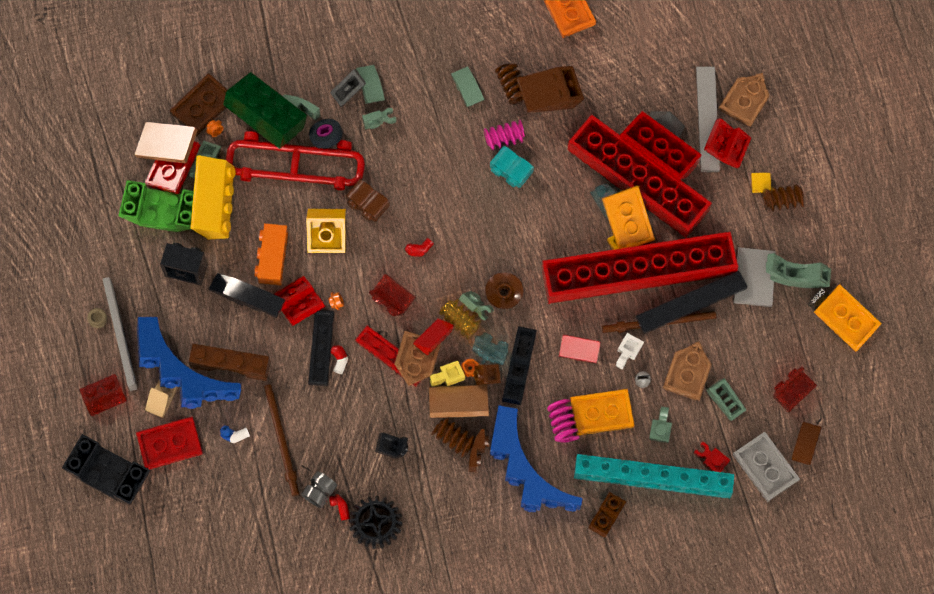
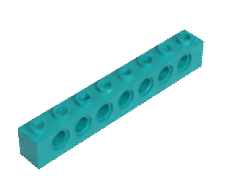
(654, 476)

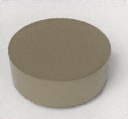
(97, 318)

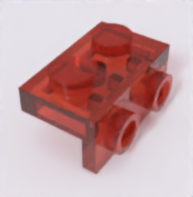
(392, 296)
(794, 389)
(102, 395)

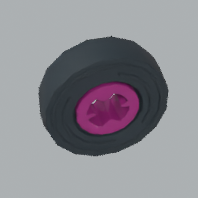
(325, 133)

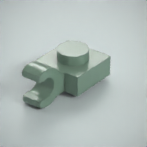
(377, 118)
(473, 302)
(660, 428)

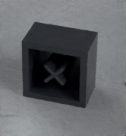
(184, 263)

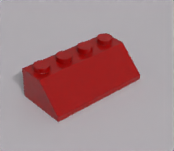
(661, 146)

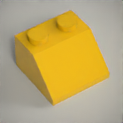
(326, 231)

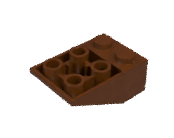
(551, 90)

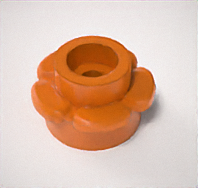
(214, 128)
(336, 300)
(469, 363)

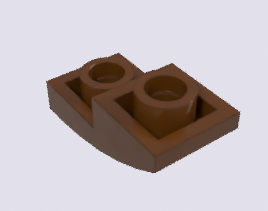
(480, 442)
(806, 443)
(607, 514)

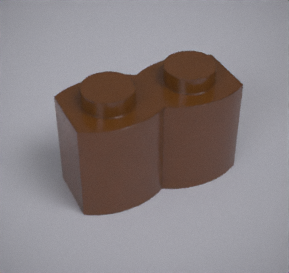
(367, 200)

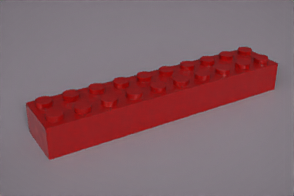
(639, 267)

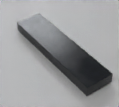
(321, 348)

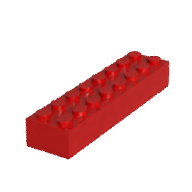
(629, 167)

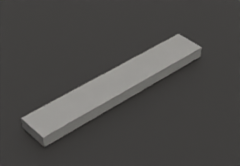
(706, 115)
(120, 335)

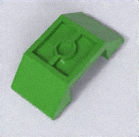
(156, 207)

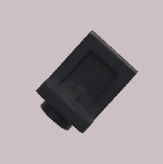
(391, 445)

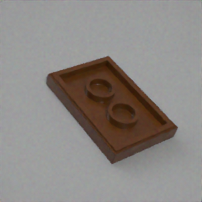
(201, 104)

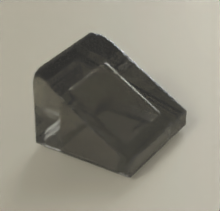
(818, 298)

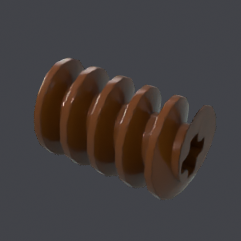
(509, 82)
(783, 197)
(453, 436)

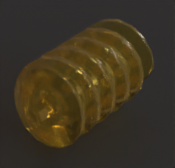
(460, 318)

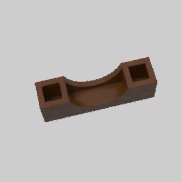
(244, 363)

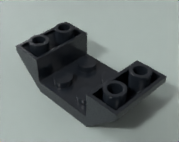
(105, 470)

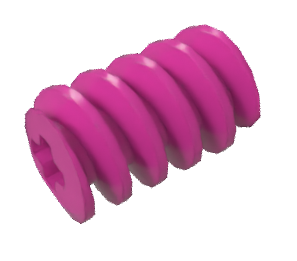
(504, 135)
(561, 422)

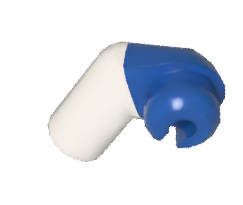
(233, 436)

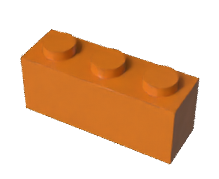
(271, 254)

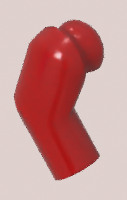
(419, 250)
(342, 506)

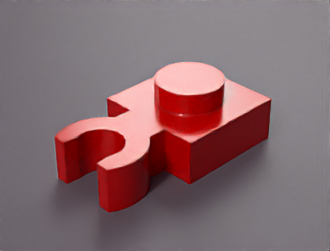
(714, 460)

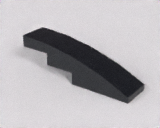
(247, 295)
(519, 365)

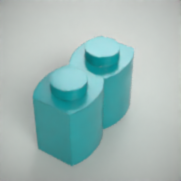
(511, 167)

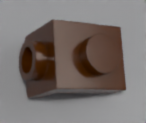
(487, 374)

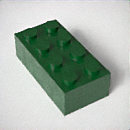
(265, 110)

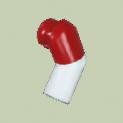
(342, 358)

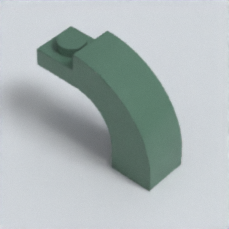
(797, 275)

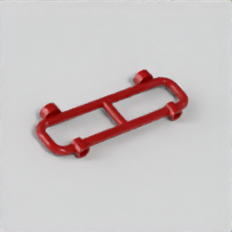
(344, 149)

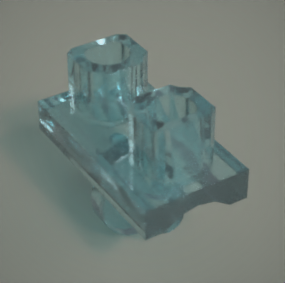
(489, 351)

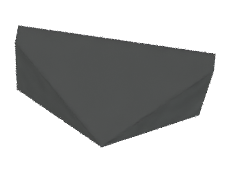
(348, 87)
(669, 121)

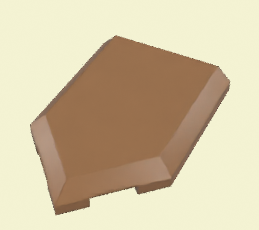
(746, 99)
(412, 362)
(688, 372)

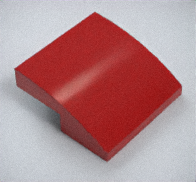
(727, 143)
(300, 301)

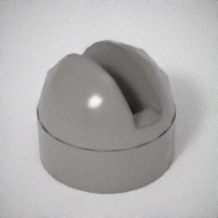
(642, 383)

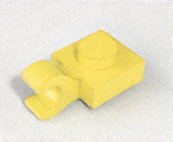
(450, 374)

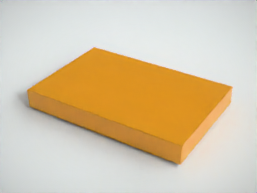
(628, 218)
(847, 317)
(602, 412)

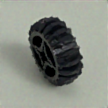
(379, 539)

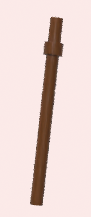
(621, 326)
(290, 474)

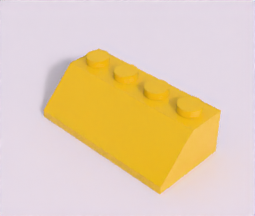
(212, 197)

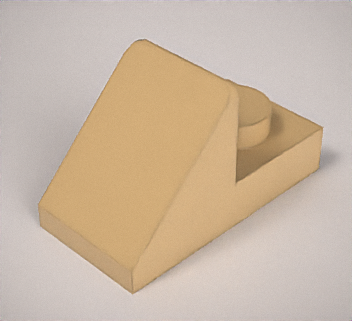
(159, 400)

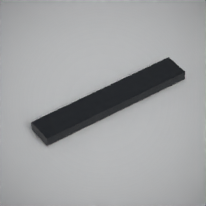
(691, 302)

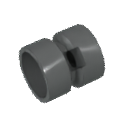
(319, 489)

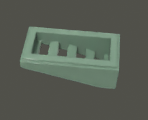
(731, 396)

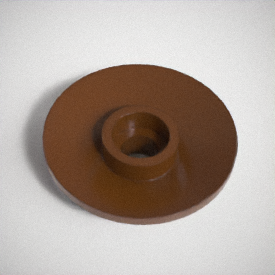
(506, 282)

